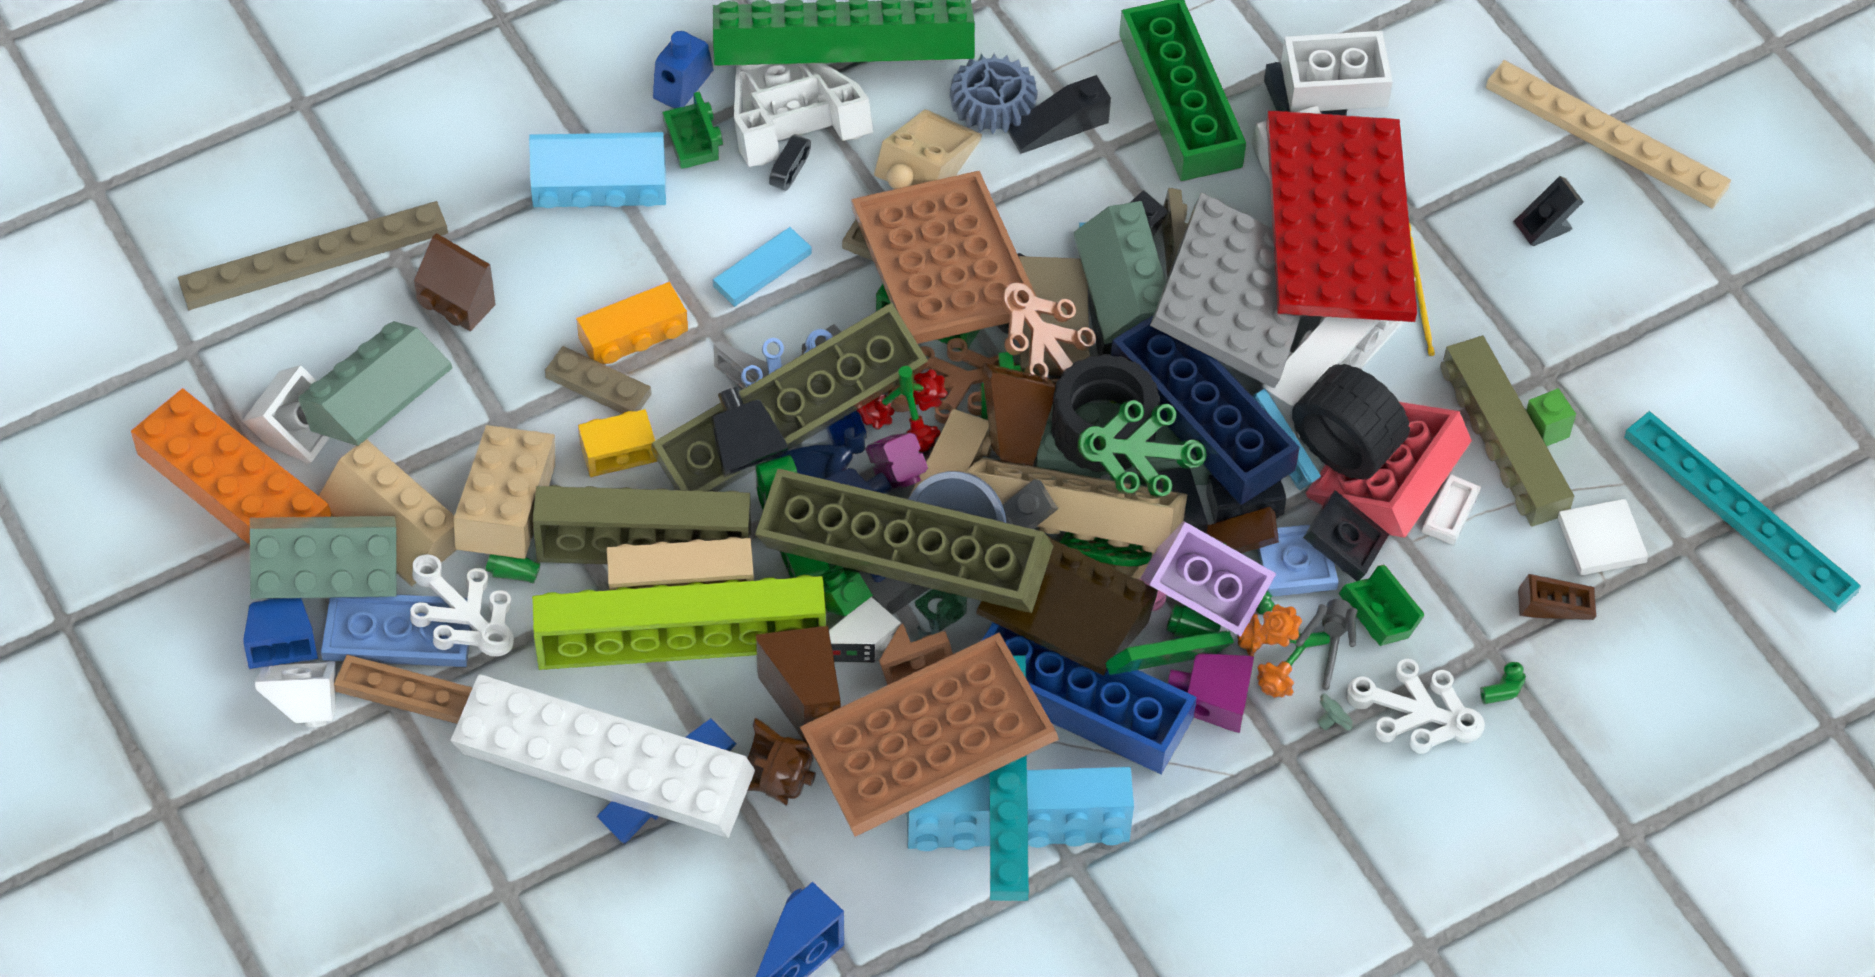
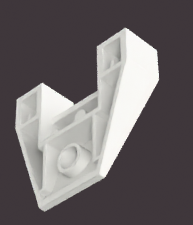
(792, 100)

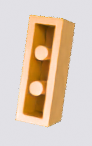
(632, 324)

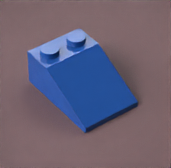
(805, 935)

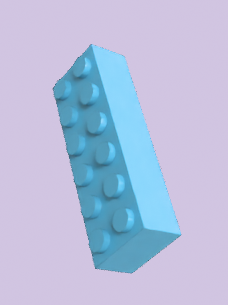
(1062, 809)

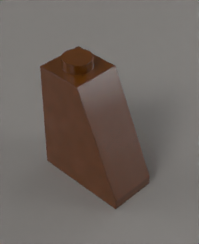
(1016, 411)

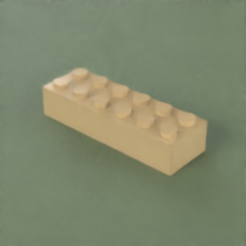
(1090, 504)

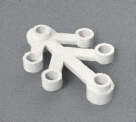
(461, 610)
(1420, 710)

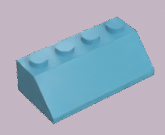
(597, 169)

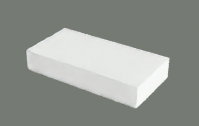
(1451, 509)

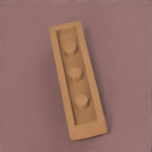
(402, 689)

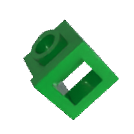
(844, 590)

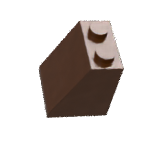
(799, 673)

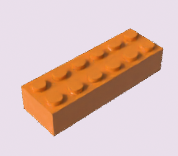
(220, 466)

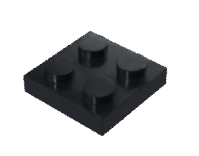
(1346, 536)

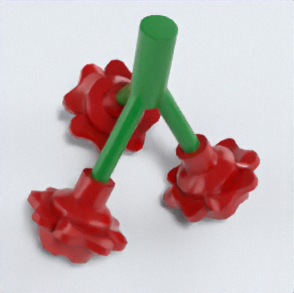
(925, 392)

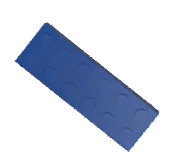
(1118, 711)

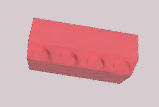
(1409, 477)

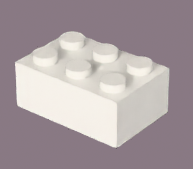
(1336, 71)

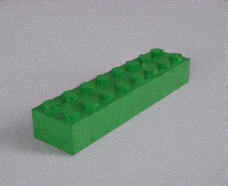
(842, 31)

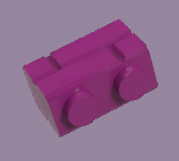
(898, 459)

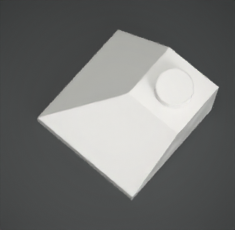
(301, 690)

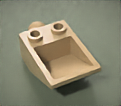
(925, 150)

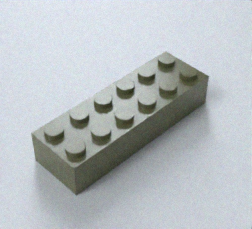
(584, 521)

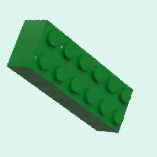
(1182, 89)

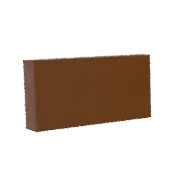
(1247, 531)

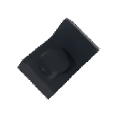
(1549, 213)

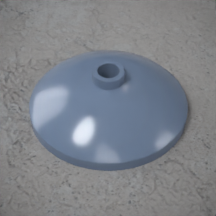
(960, 493)

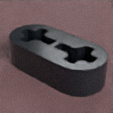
(790, 162)

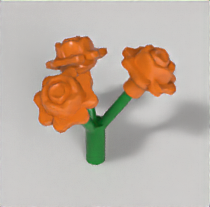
(1278, 628)

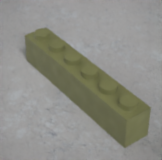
(1506, 430)

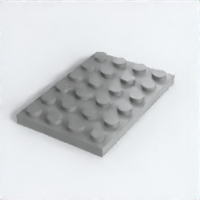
(1225, 293)

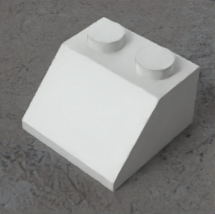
(280, 418)

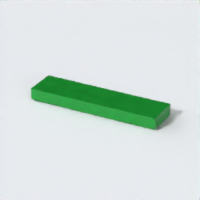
(1168, 652)

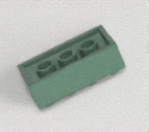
(1120, 267)
(373, 384)

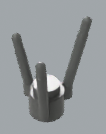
(1337, 619)

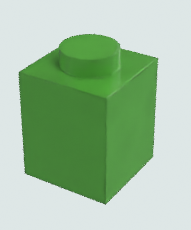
(1552, 416)

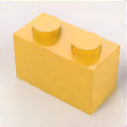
(617, 442)

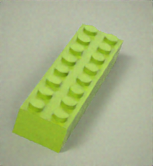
(670, 621)

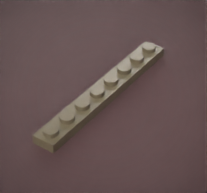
(312, 255)

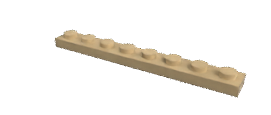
(1608, 134)

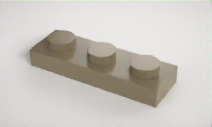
(597, 381)

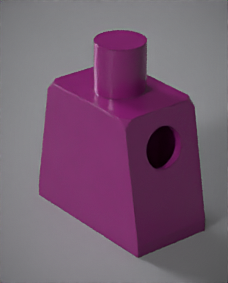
(1220, 687)

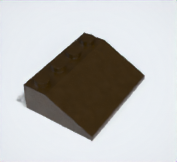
(1080, 609)

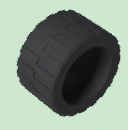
(1093, 380)
(1351, 421)

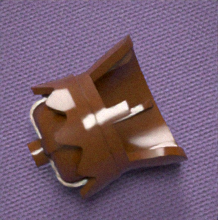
(779, 764)

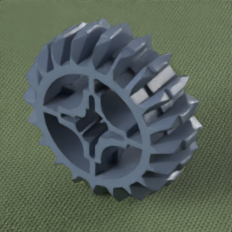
(993, 93)

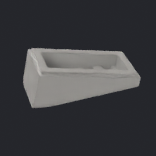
(733, 361)

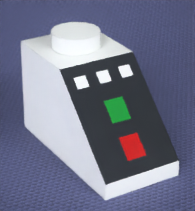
(863, 633)

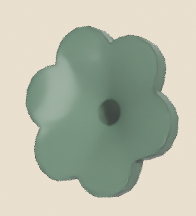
(1333, 714)

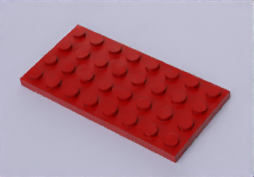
(1340, 217)

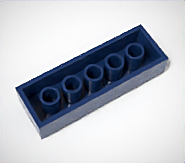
(1240, 438)

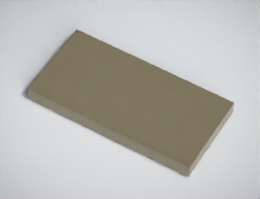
(1058, 280)

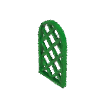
(1119, 559)

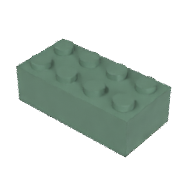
(323, 557)

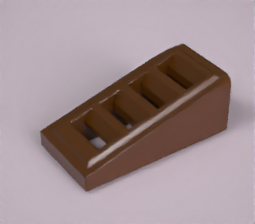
(1534, 600)

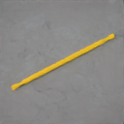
(1422, 306)

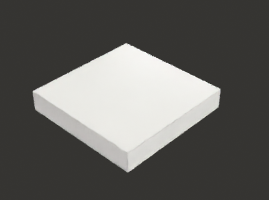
(1602, 537)

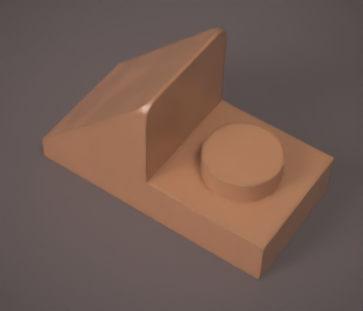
(908, 657)

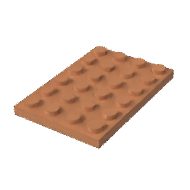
(941, 254)
(928, 734)

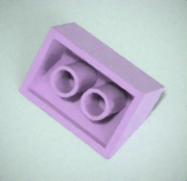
(1208, 577)

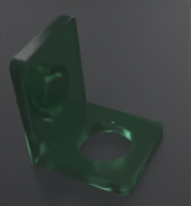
(948, 610)

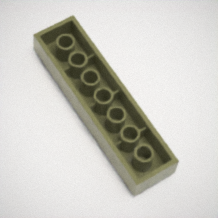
(801, 396)
(905, 540)

